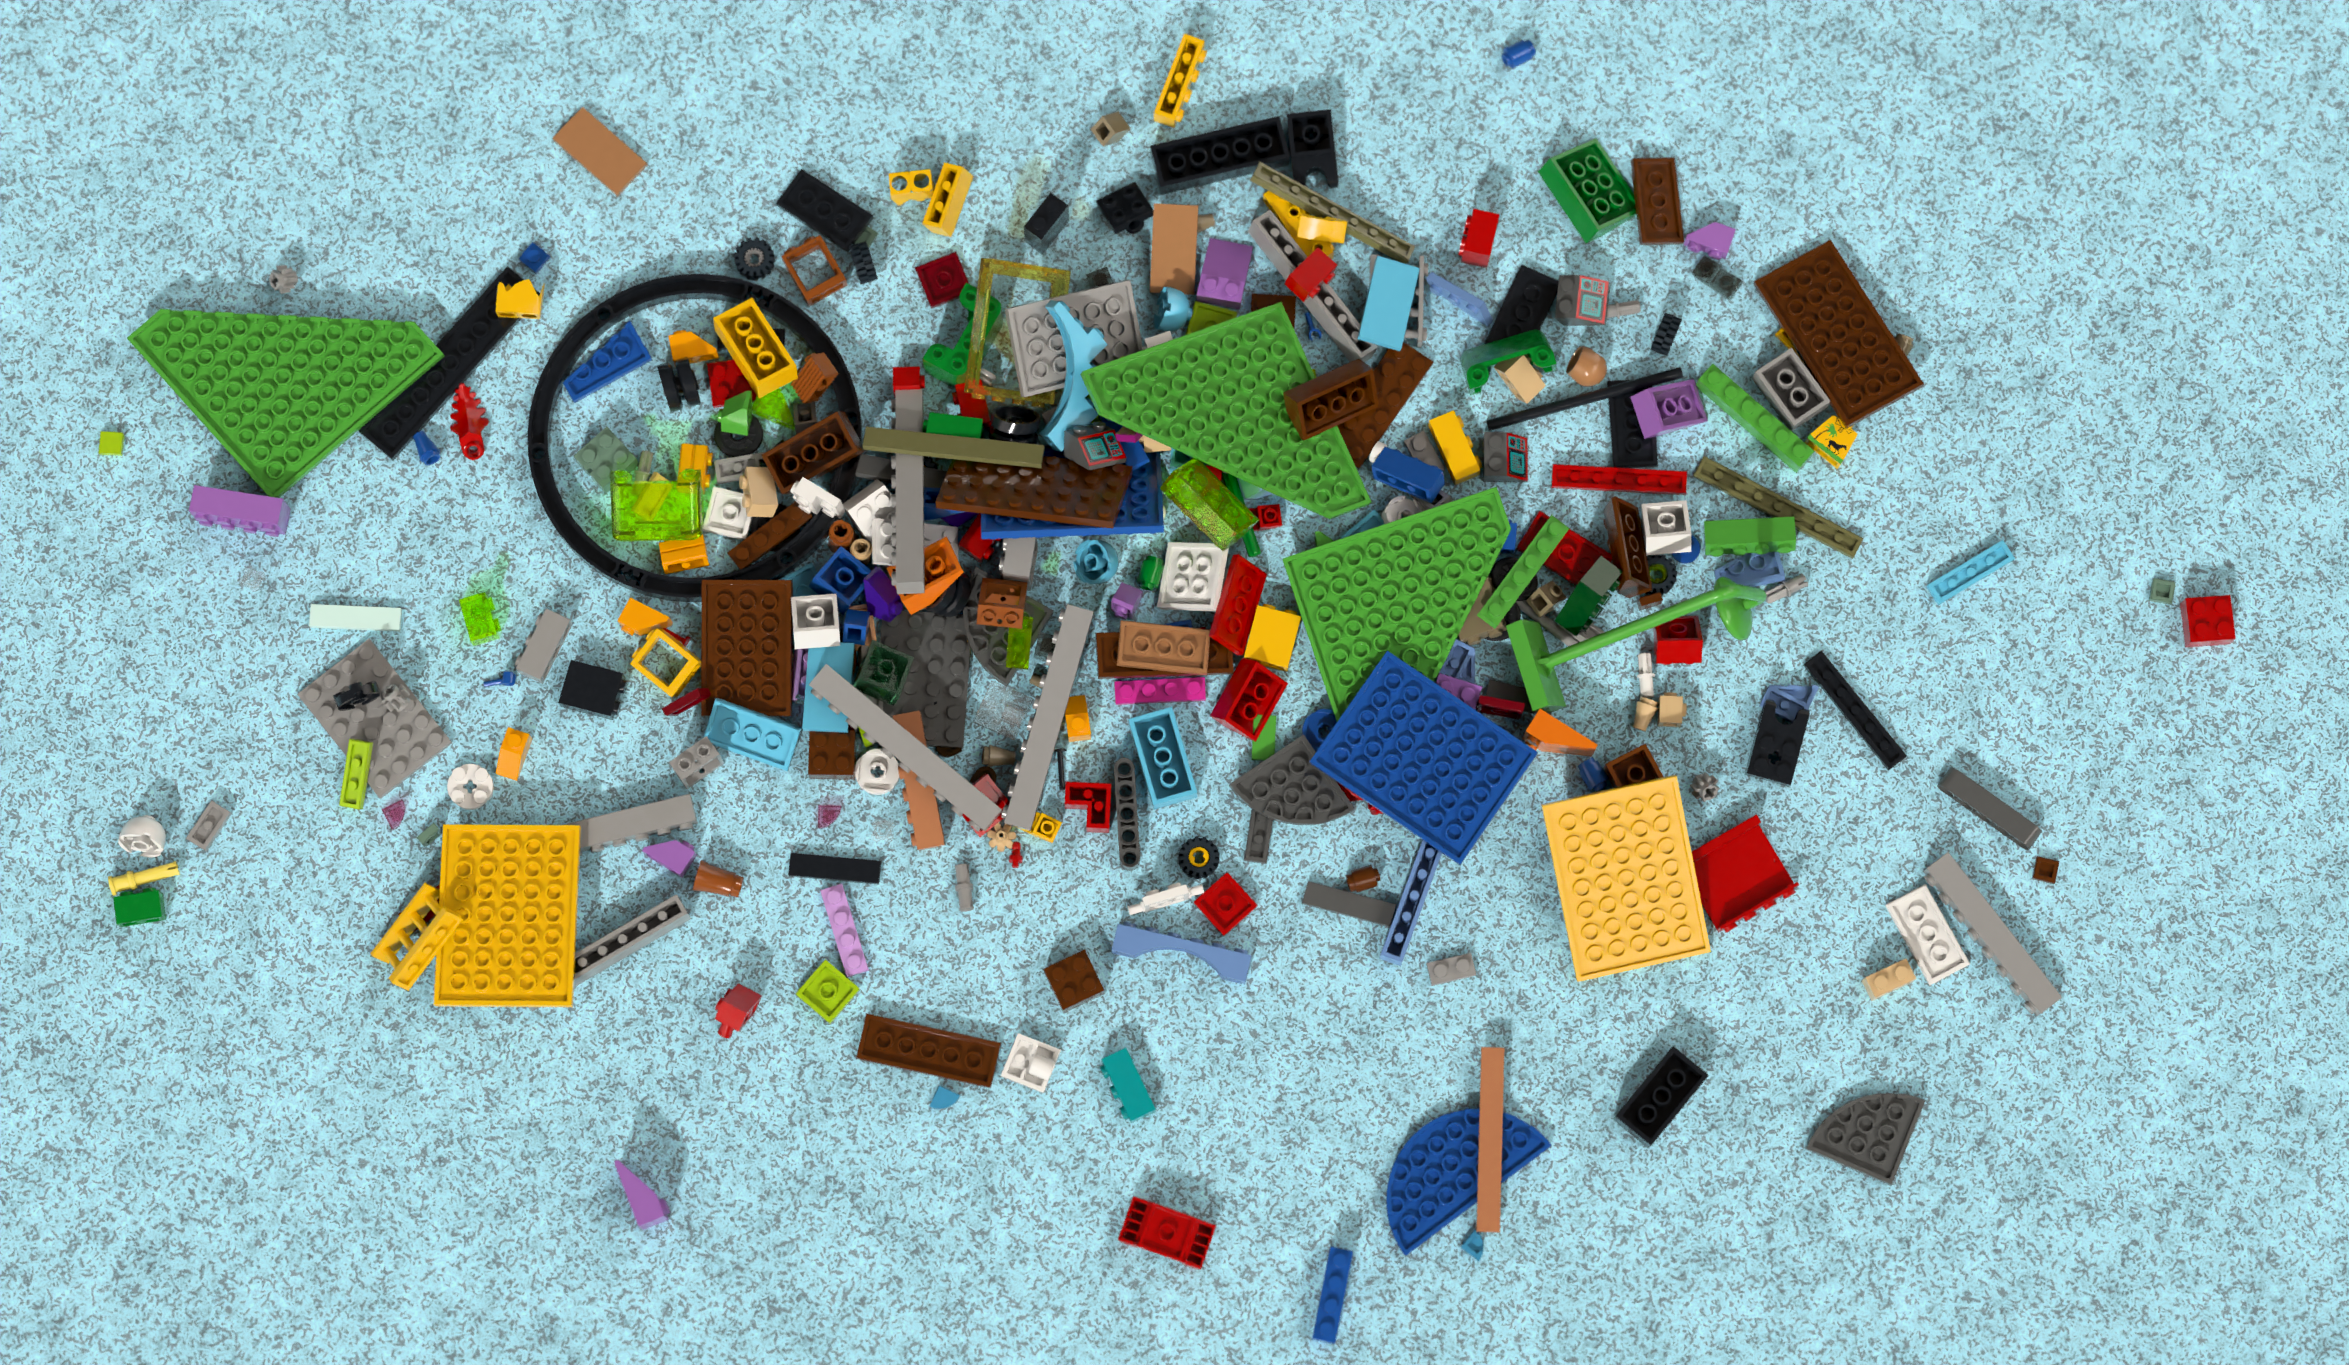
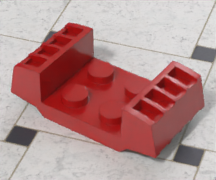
(1167, 1232)

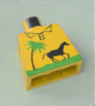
(1832, 440)

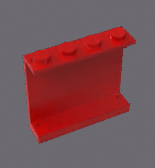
(1740, 875)

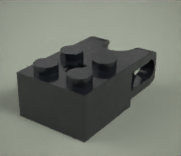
(1313, 154)
(1777, 738)

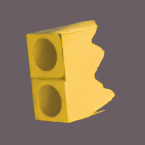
(904, 195)
(519, 301)

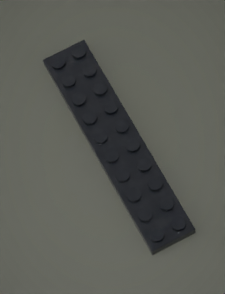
(464, 350)

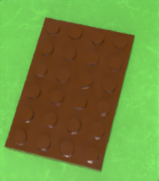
(747, 644)

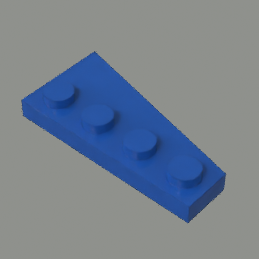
(614, 360)

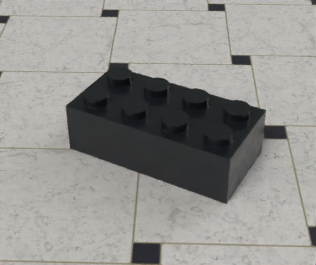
(1660, 1097)

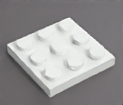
(1192, 577)

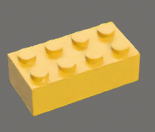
(755, 348)

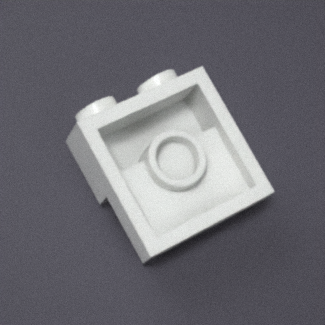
(813, 498)

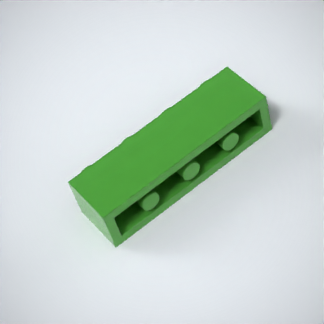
(1749, 536)

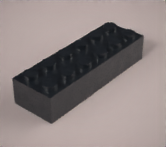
(1219, 155)

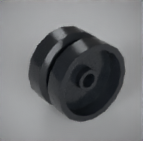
(680, 384)
(1014, 424)
(953, 599)

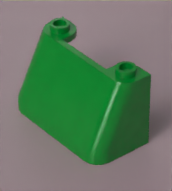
(1478, 359)

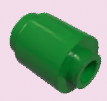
(1150, 573)

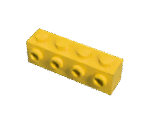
(1178, 83)
(1289, 217)

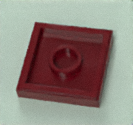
(942, 279)
(1500, 707)

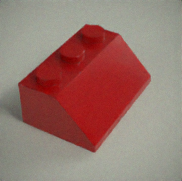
(1249, 693)

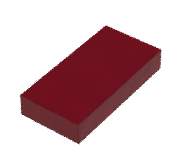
(686, 702)

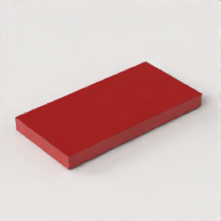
(1571, 556)
(1237, 604)

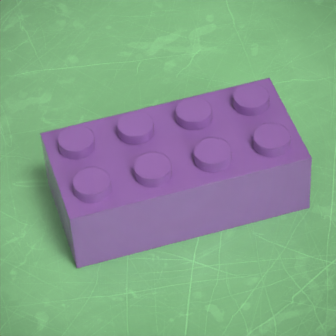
(239, 510)

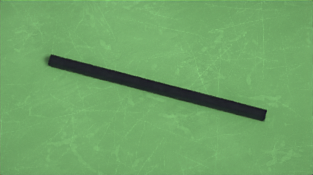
(1584, 399)

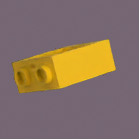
(684, 675)

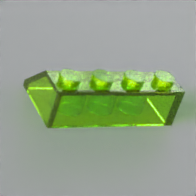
(1209, 503)

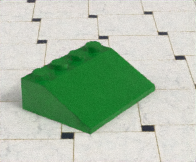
(1589, 189)

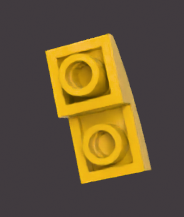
(1322, 229)
(1044, 827)

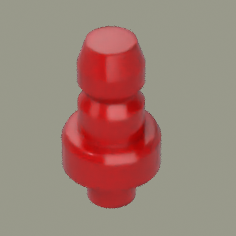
(1016, 858)

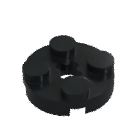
(357, 694)

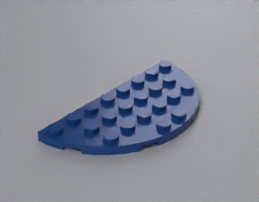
(1439, 1172)

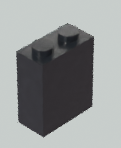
(1046, 223)
(592, 690)

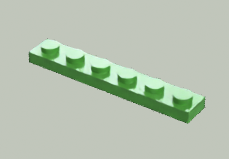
(1523, 571)

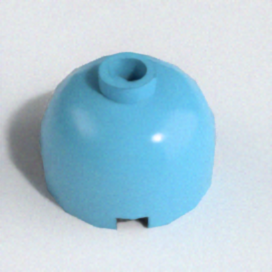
(1172, 310)
(1096, 561)

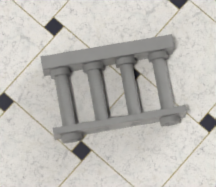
(1420, 333)

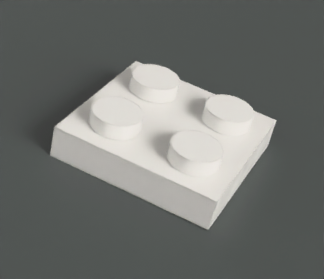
(726, 514)

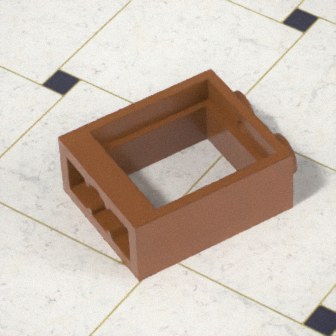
(827, 287)
(999, 594)

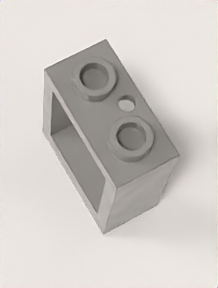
(699, 756)

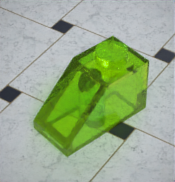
(774, 408)
(1019, 645)

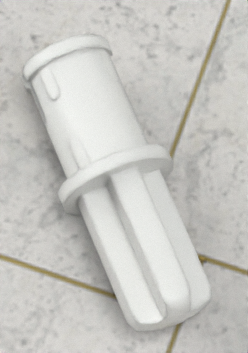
(1645, 675)

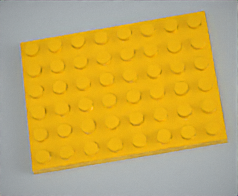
(1626, 878)
(517, 913)

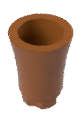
(835, 541)
(717, 880)

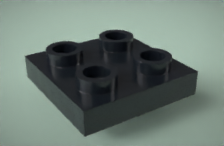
(1125, 209)

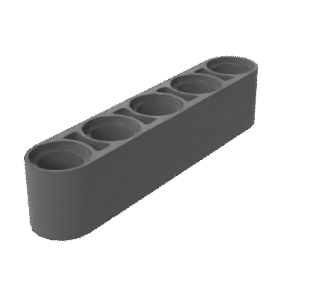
(1129, 803)
(1989, 808)

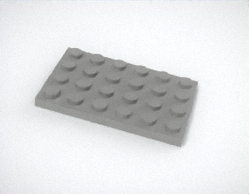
(1039, 345)
(400, 739)

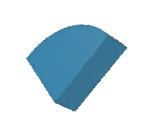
(944, 1098)
(1474, 1245)

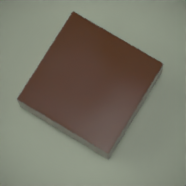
(1649, 601)
(2045, 870)

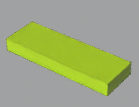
(356, 774)

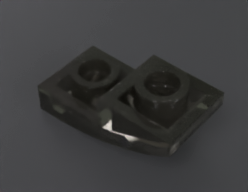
(1716, 278)

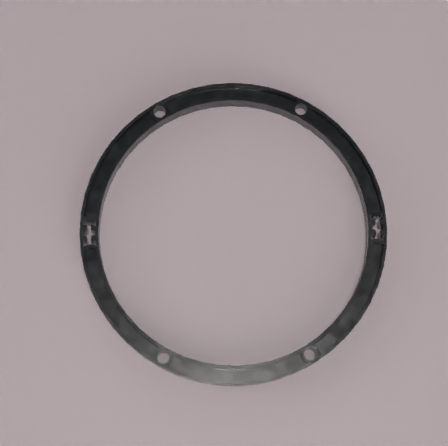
(585, 333)

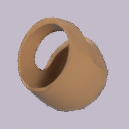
(1586, 367)

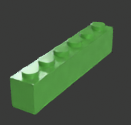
(1754, 418)

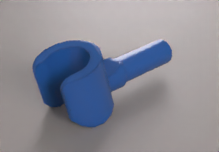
(1312, 327)
(508, 680)

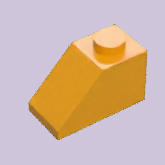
(690, 345)
(641, 619)
(1077, 719)
(513, 753)

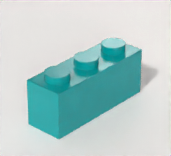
(1127, 1085)

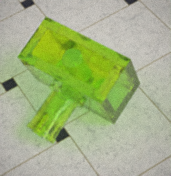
(479, 618)

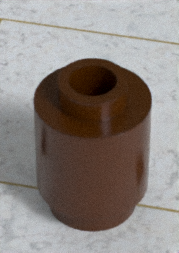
(1362, 878)

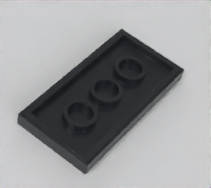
(824, 210)
(1524, 304)
(1627, 439)

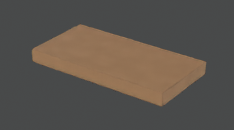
(600, 151)
(1174, 247)
(1163, 647)

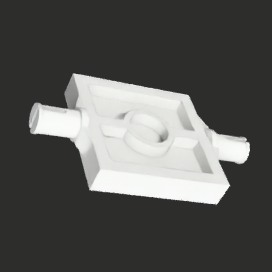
(1156, 899)

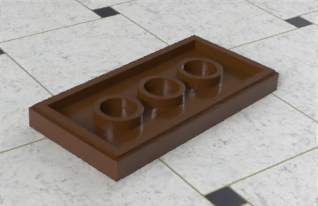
(1657, 201)

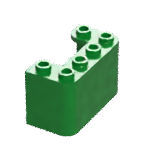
(950, 364)

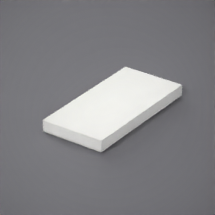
(1927, 934)

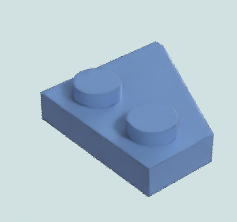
(1460, 662)
(1789, 699)

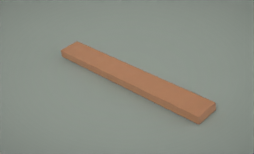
(1490, 1140)

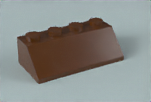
(1331, 398)
(1627, 547)

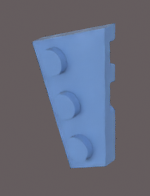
(1467, 302)
(1753, 569)

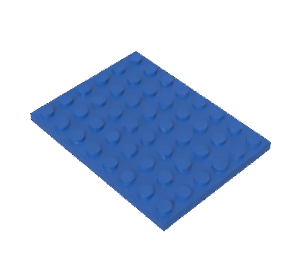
(1138, 514)
(1423, 757)

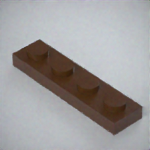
(769, 536)

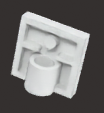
(1030, 1063)

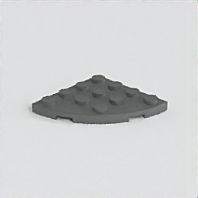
(991, 642)
(1292, 788)
(1869, 1134)

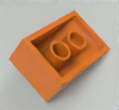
(940, 572)
(1556, 737)

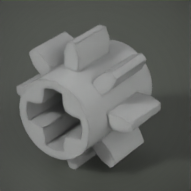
(283, 279)
(395, 697)
(1704, 787)

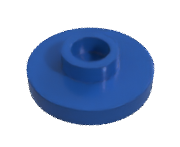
(1688, 557)

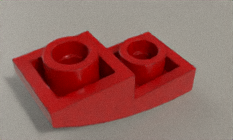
(1268, 516)

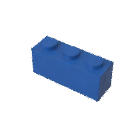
(1408, 474)

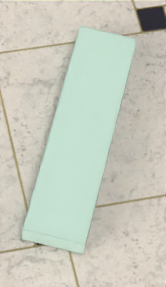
(355, 617)

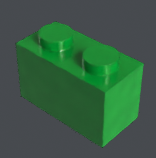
(139, 908)

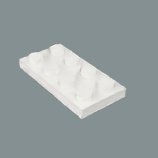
(882, 541)

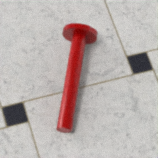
(684, 641)

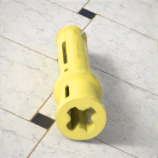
(133, 880)

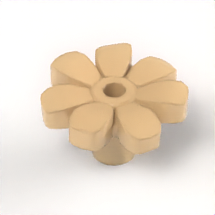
(1003, 841)

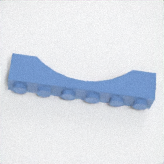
(1135, 942)

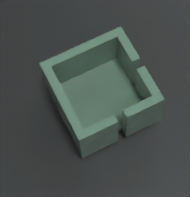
(604, 455)

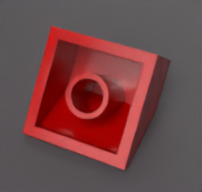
(1678, 641)

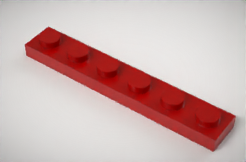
(1619, 479)

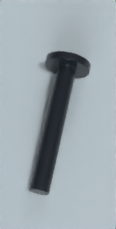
(1061, 767)

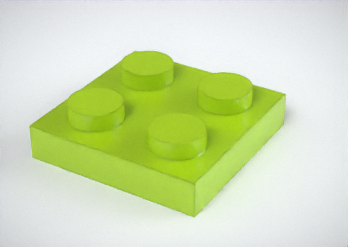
(827, 991)

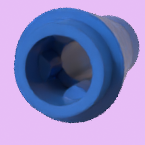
(427, 450)

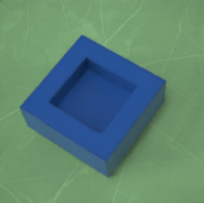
(534, 258)

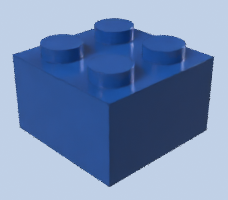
(843, 577)

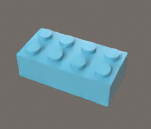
(1162, 758)

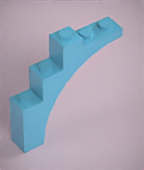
(1080, 349)

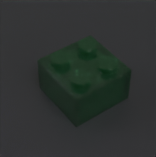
(883, 672)

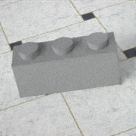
(543, 645)

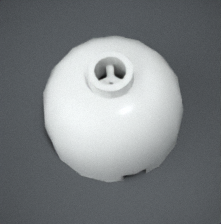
(143, 835)

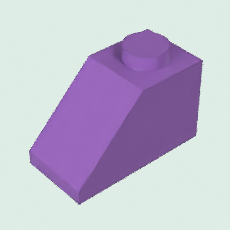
(672, 855)

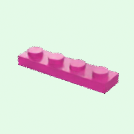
(1160, 691)

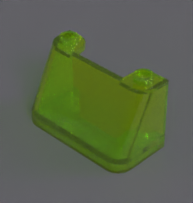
(657, 507)

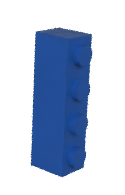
(1332, 1295)

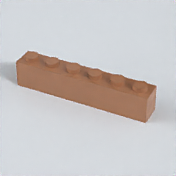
(923, 805)

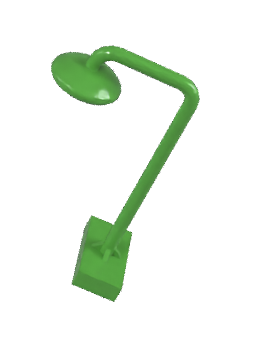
(1538, 665)

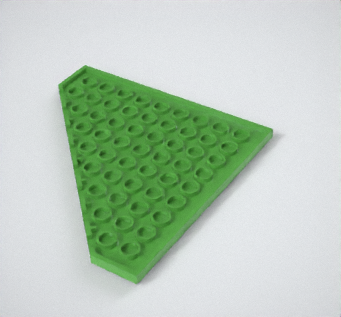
(283, 385)
(1225, 405)
(1396, 590)

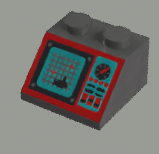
(1582, 301)
(1093, 446)
(1504, 457)

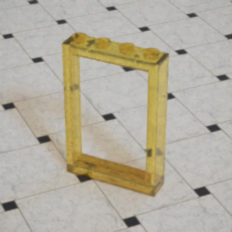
(1059, 286)

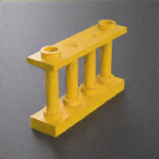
(427, 945)

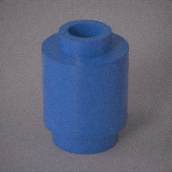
(1518, 53)
(1593, 774)

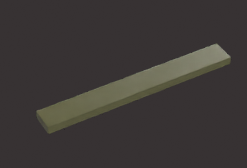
(1322, 207)
(953, 447)
(1778, 506)

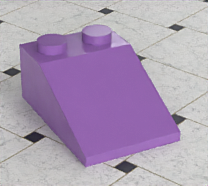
(1224, 273)
(1668, 408)
(645, 1204)

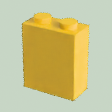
(1272, 637)

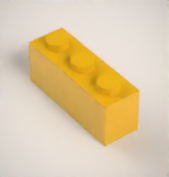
(947, 199)
(1455, 447)

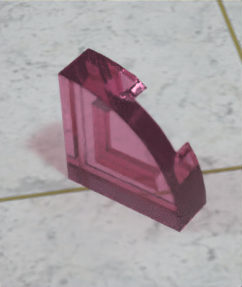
(395, 813)
(828, 815)

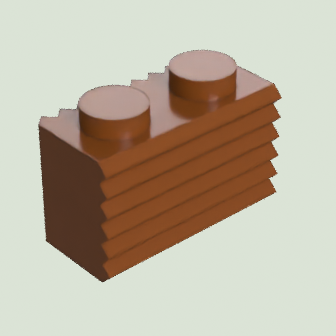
(814, 377)

